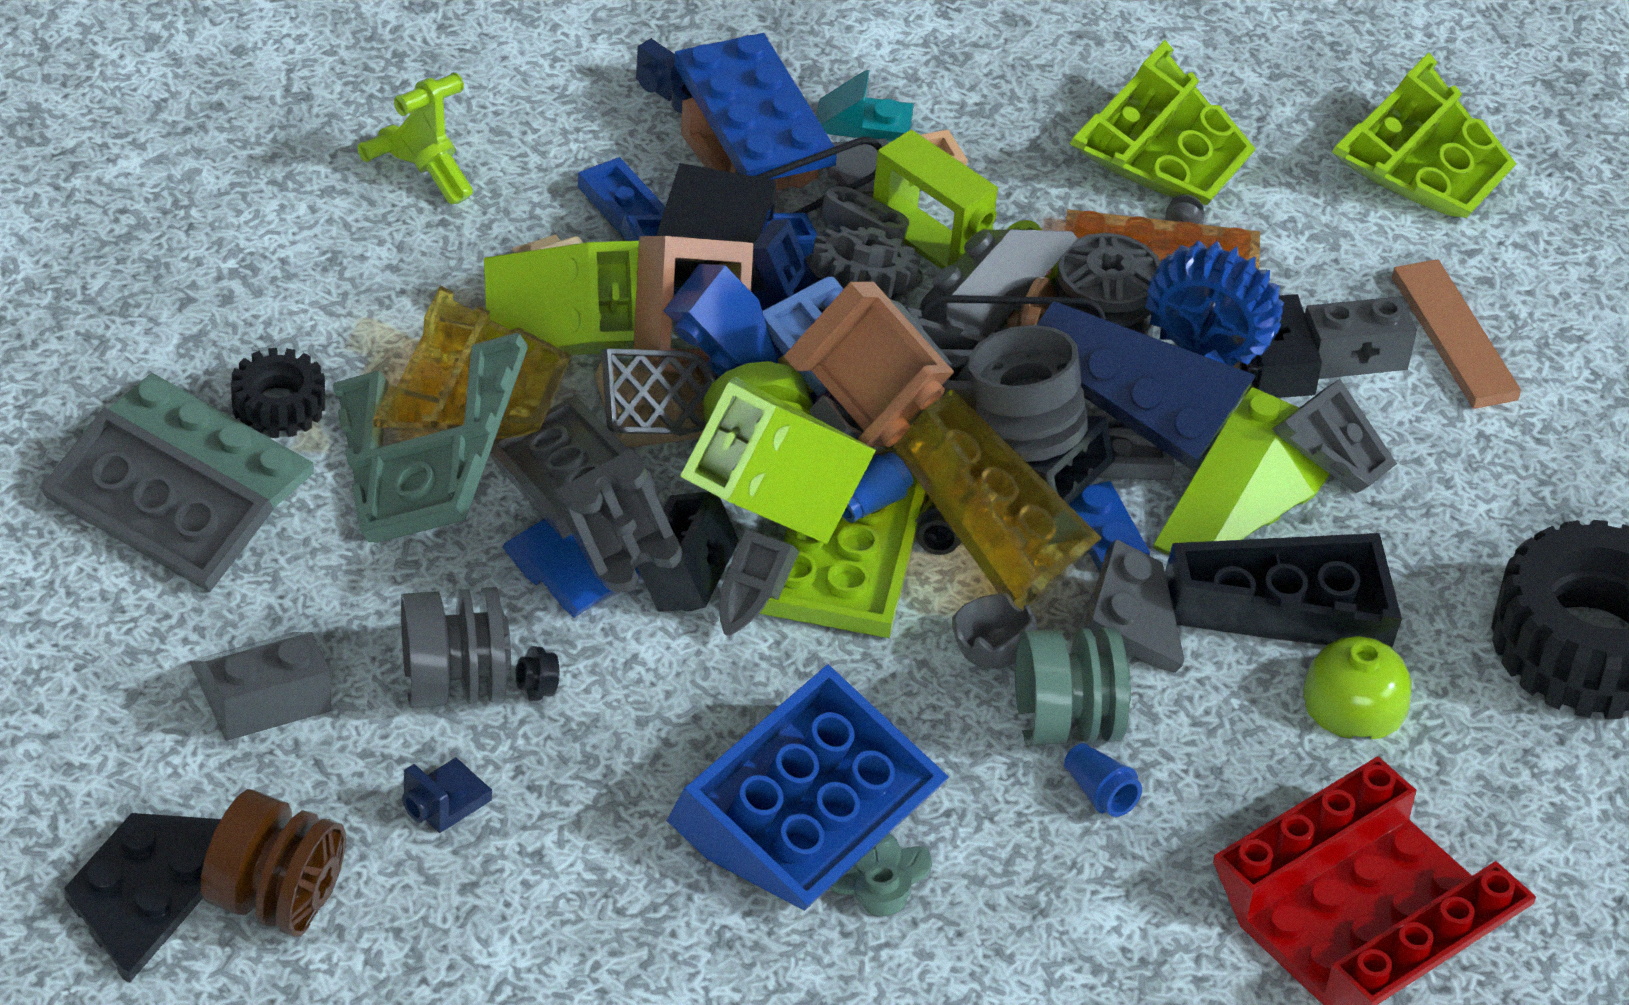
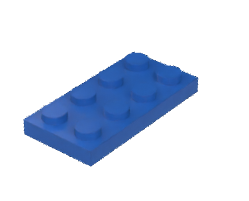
(753, 105)

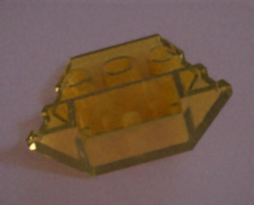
(436, 378)

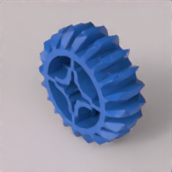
(1244, 310)

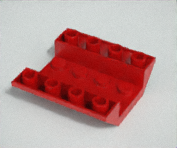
(1359, 892)

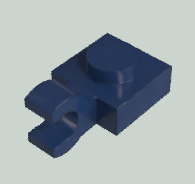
(658, 74)

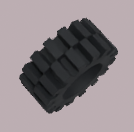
(278, 372)

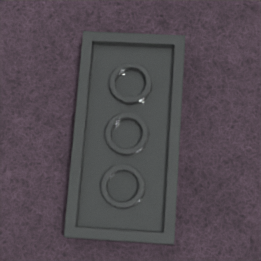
(157, 499)

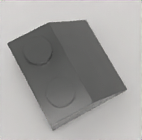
(265, 683)

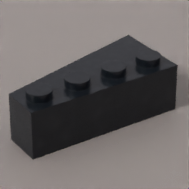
(1286, 588)

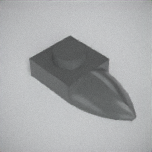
(753, 578)

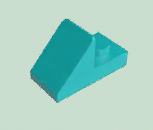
(851, 114)

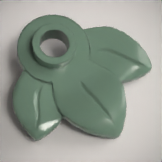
(885, 876)

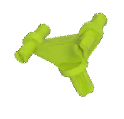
(423, 136)

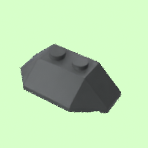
(995, 266)

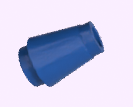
(881, 485)
(1104, 780)

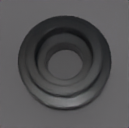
(538, 673)

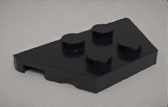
(141, 885)

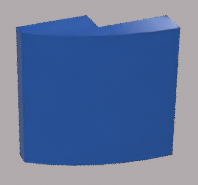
(559, 565)

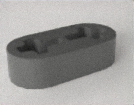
(854, 209)

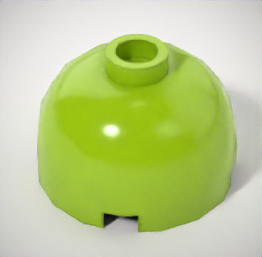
(1358, 688)

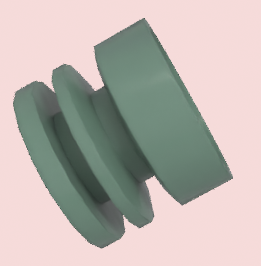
(1080, 685)

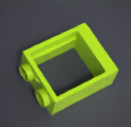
(918, 164)

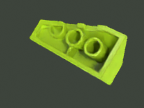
(1244, 478)

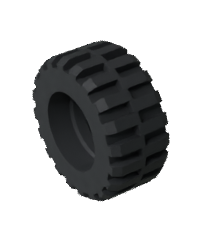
(1549, 645)

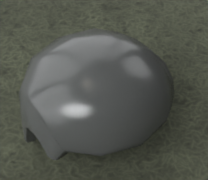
(990, 629)

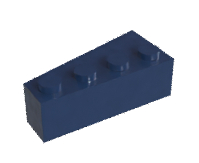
(1151, 385)

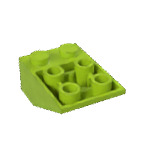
(567, 294)
(777, 461)

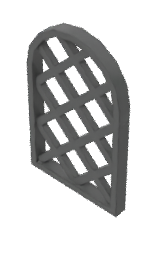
(611, 395)

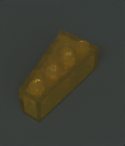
(994, 501)

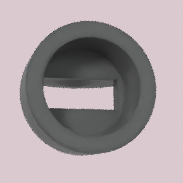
(1185, 209)

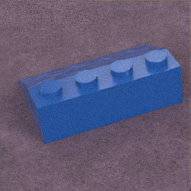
(806, 792)

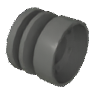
(1111, 273)
(1030, 390)
(454, 646)

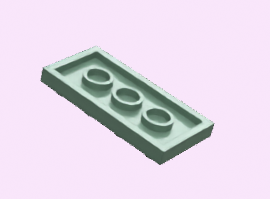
(214, 438)

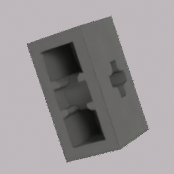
(1362, 336)

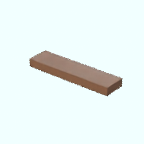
(1456, 334)

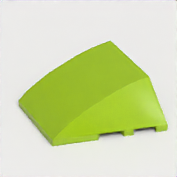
(1166, 133)
(1427, 146)

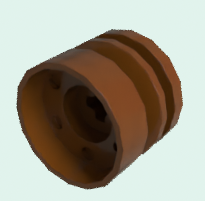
(272, 862)

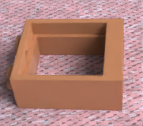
(656, 284)

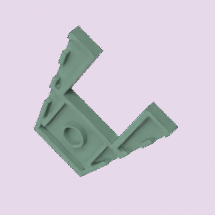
(436, 475)

